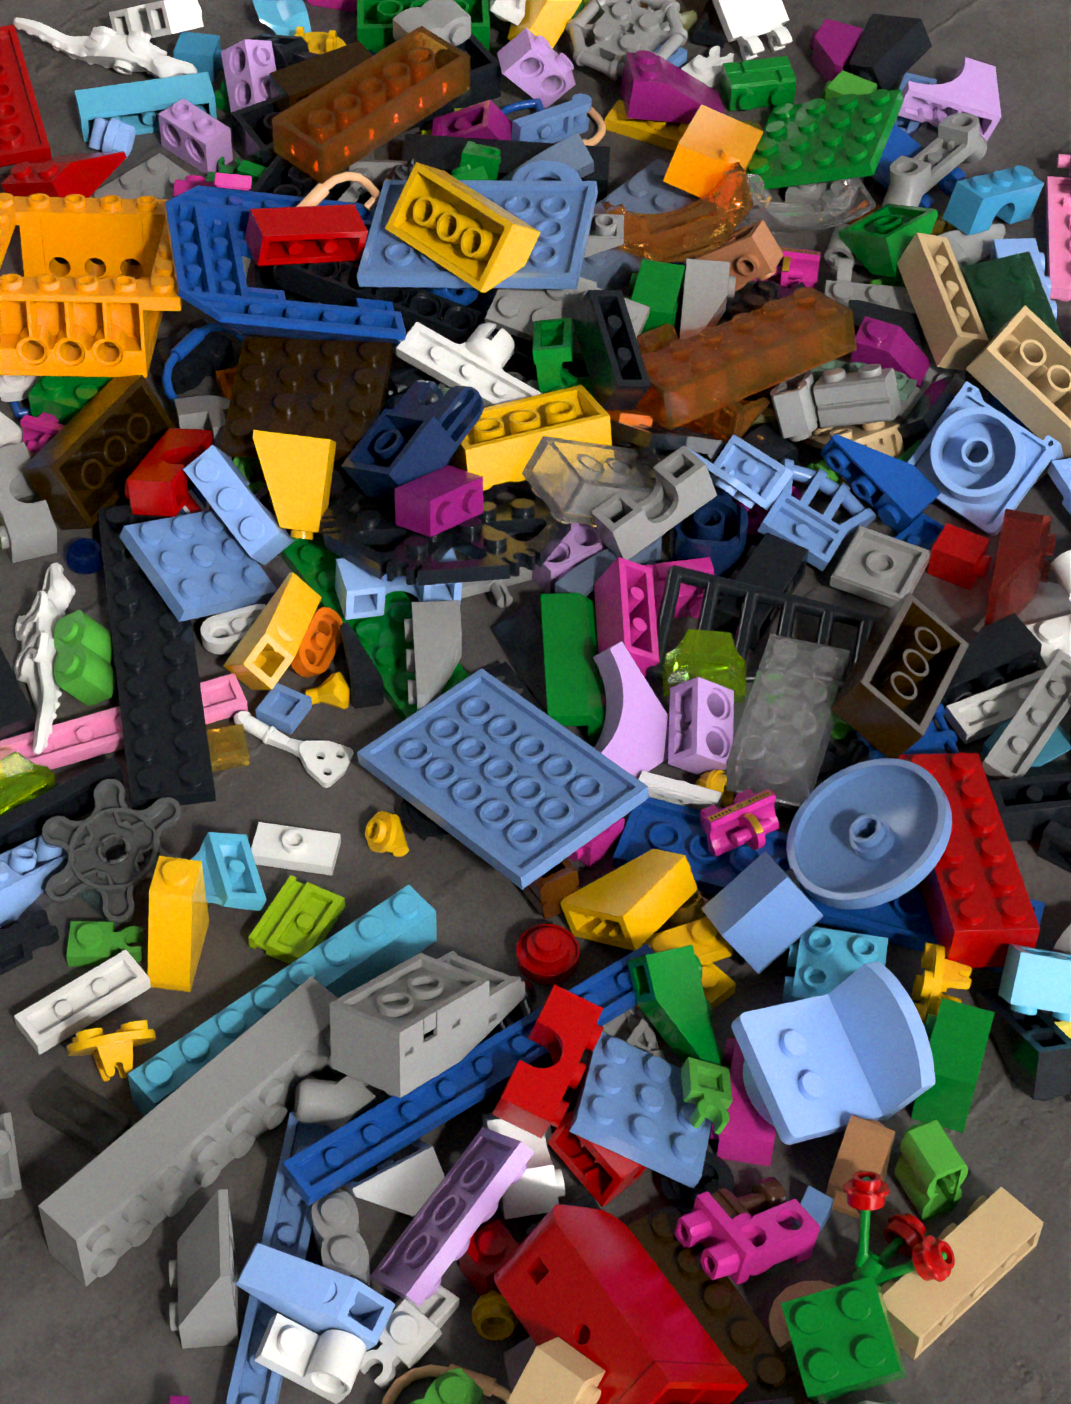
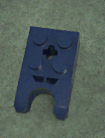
(413, 437)

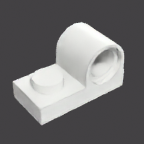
(317, 1362)

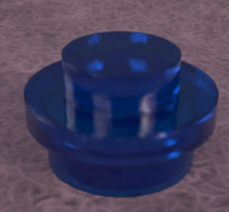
(84, 556)

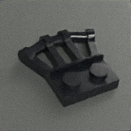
(661, 441)

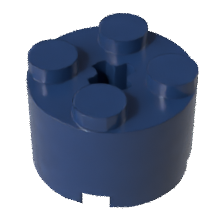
(714, 532)

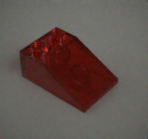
(1019, 563)

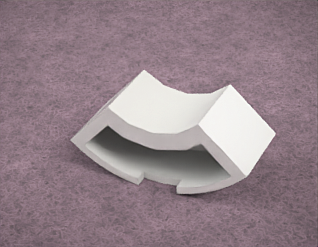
(540, 1184)

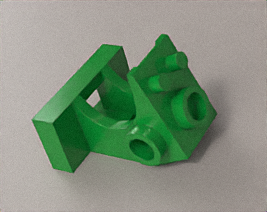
(550, 349)

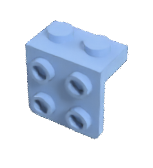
(747, 474)

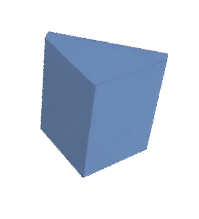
(761, 912)

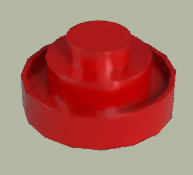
(547, 954)

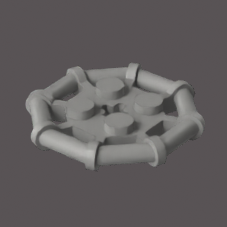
(622, 19)

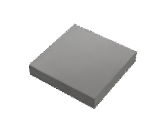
(880, 567)

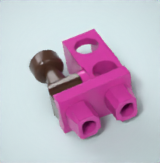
(745, 1243)

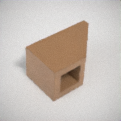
(863, 1148)

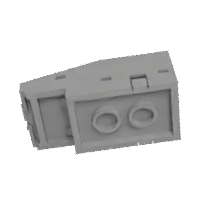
(418, 1020)

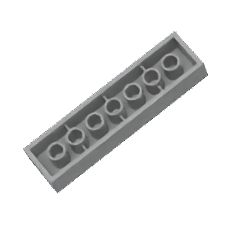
(189, 1136)

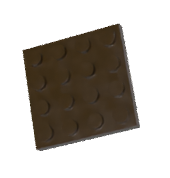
(306, 391)

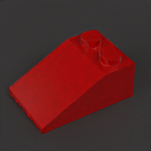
(63, 174)

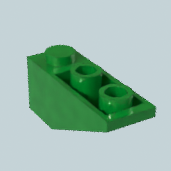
(674, 1001)

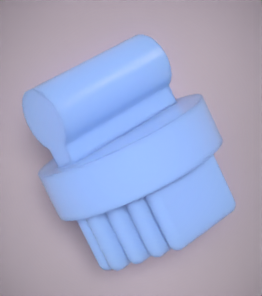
(112, 136)

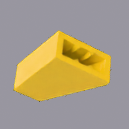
(545, 18)
(297, 478)
(631, 901)
(176, 923)

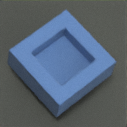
(283, 708)

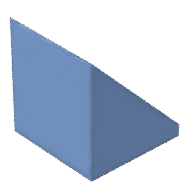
(817, 1205)

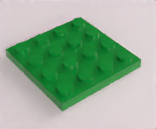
(825, 139)

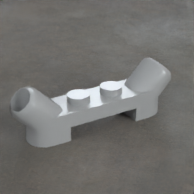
(956, 142)
(333, 1101)

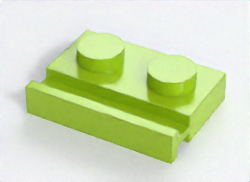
(296, 920)

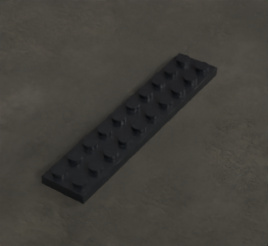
(155, 679)

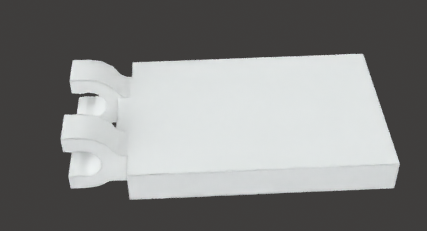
(751, 18)

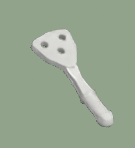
(305, 750)

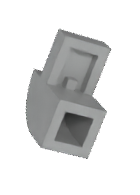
(203, 413)

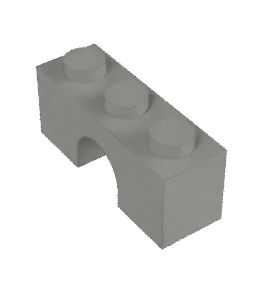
(679, 491)
(24, 527)

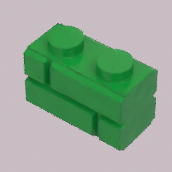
(758, 83)

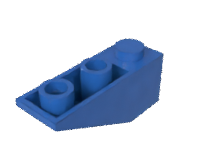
(884, 482)

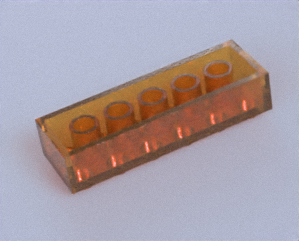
(371, 104)
(745, 356)

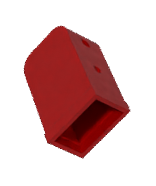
(605, 1296)

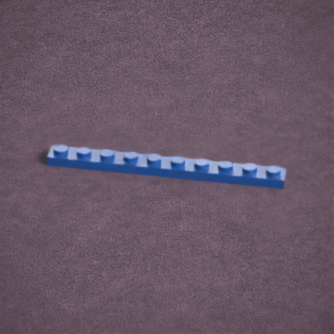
(479, 1074)

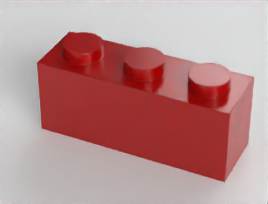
(306, 234)

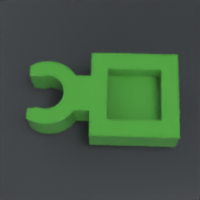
(96, 942)
(709, 1089)

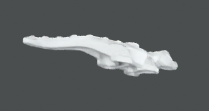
(111, 50)
(38, 652)

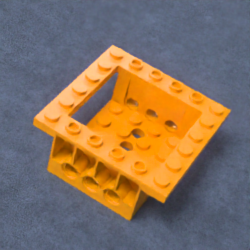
(81, 313)

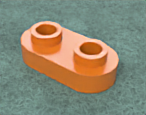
(318, 647)

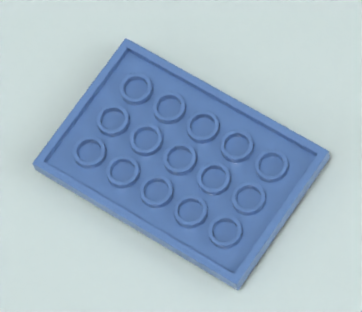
(554, 208)
(503, 777)

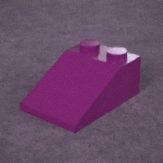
(663, 91)

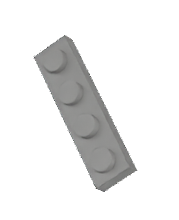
(1032, 723)

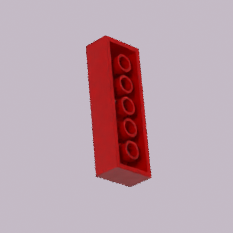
(976, 886)

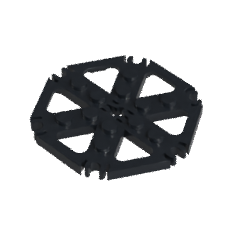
(419, 555)

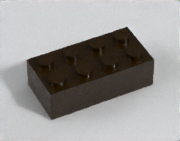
(97, 452)
(900, 677)

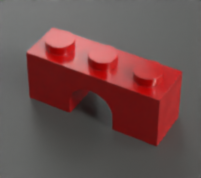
(159, 481)
(535, 1094)

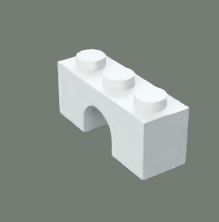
(158, 18)

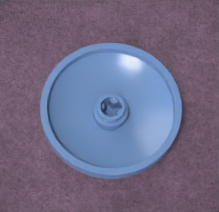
(869, 833)

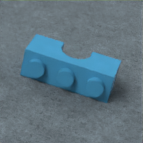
(1003, 193)

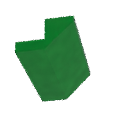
(571, 675)

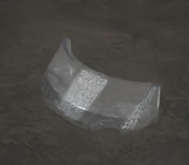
(793, 218)

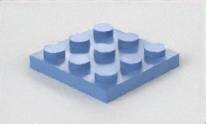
(197, 565)
(638, 1111)

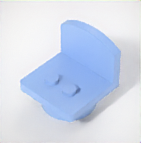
(982, 460)
(835, 1056)

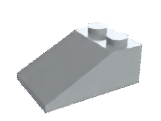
(206, 1279)

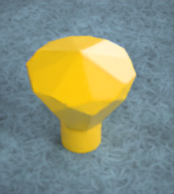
(332, 692)

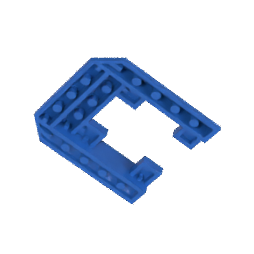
(207, 251)

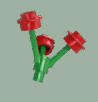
(904, 1234)

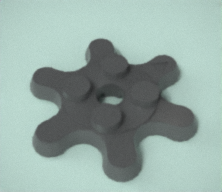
(89, 840)

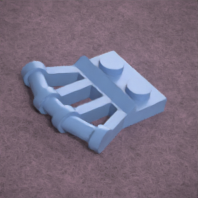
(806, 527)

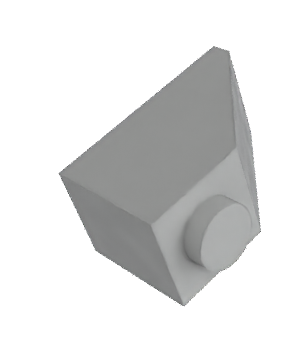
(401, 1180)

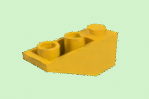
(274, 635)

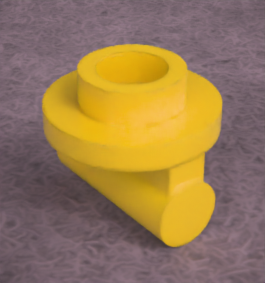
(385, 834)

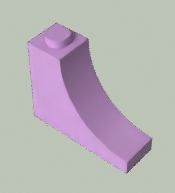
(970, 91)
(635, 721)

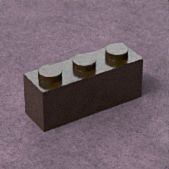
(304, 78)

